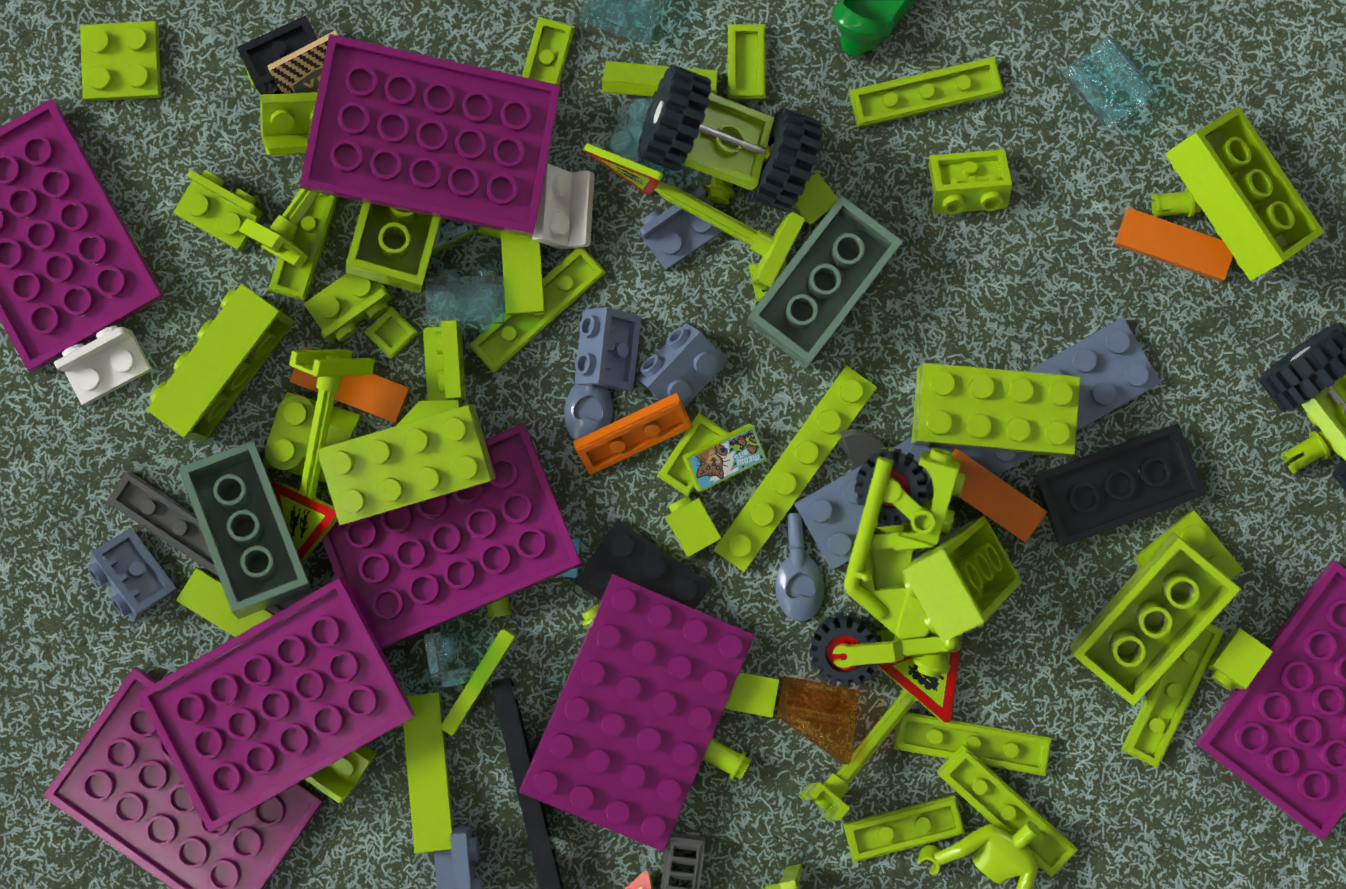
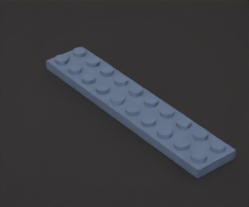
(1110, 375)

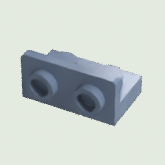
(676, 232)
(608, 348)
(130, 574)

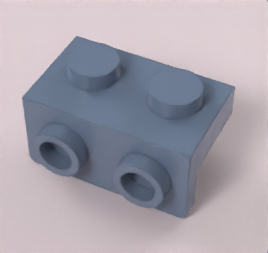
(681, 365)
(457, 865)

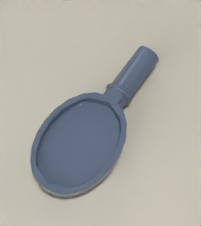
(587, 409)
(798, 579)

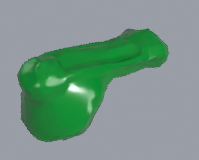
(867, 22)

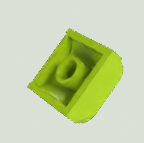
(292, 428)

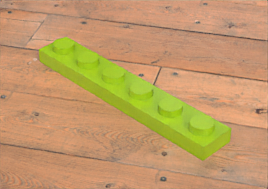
(794, 468)

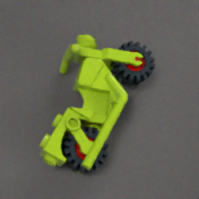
(890, 489)

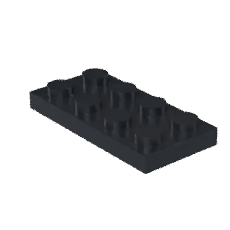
(1118, 485)

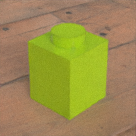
(692, 525)
(1238, 660)

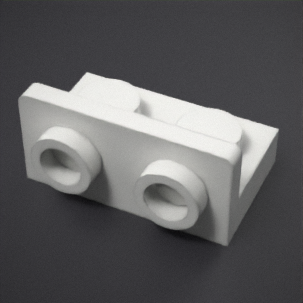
(565, 209)
(103, 363)

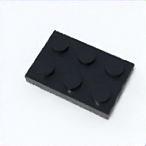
(643, 563)

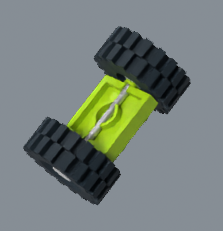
(729, 140)
(1316, 380)

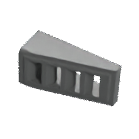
(686, 842)

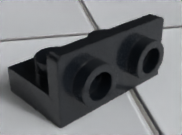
(272, 47)

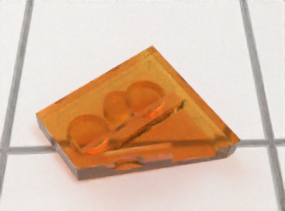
(820, 714)

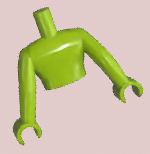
(996, 854)

